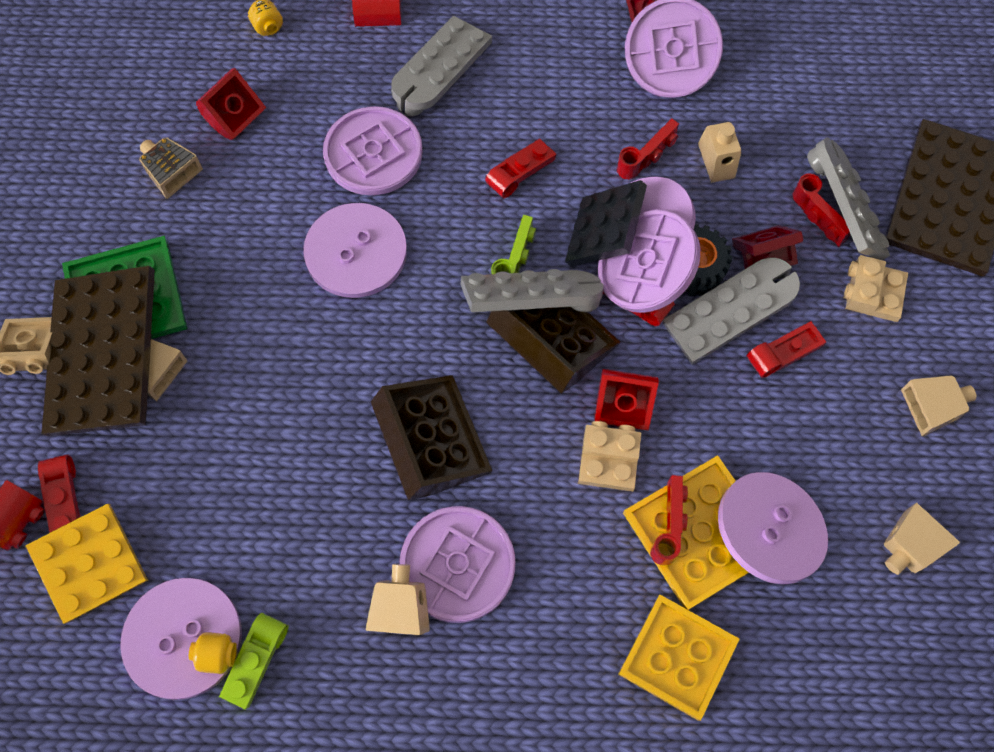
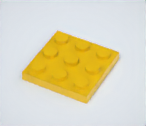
(86, 563)
(679, 657)

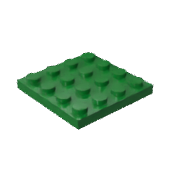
(167, 306)

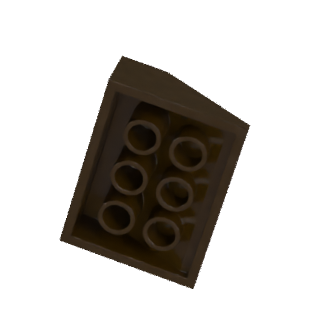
(555, 341)
(429, 435)

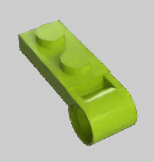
(519, 253)
(253, 660)

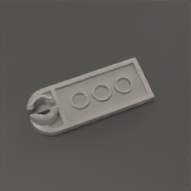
(438, 65)
(853, 202)
(532, 290)
(732, 308)

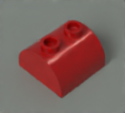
(376, 12)
(230, 105)
(626, 399)
(16, 511)

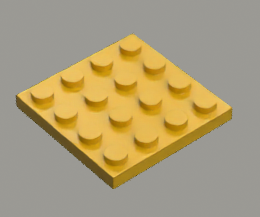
(704, 560)

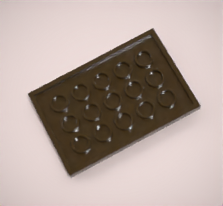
(947, 199)
(99, 352)

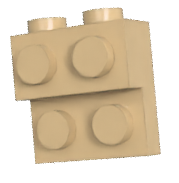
(875, 289)
(25, 345)
(609, 456)

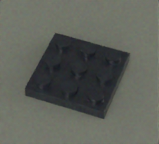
(606, 224)

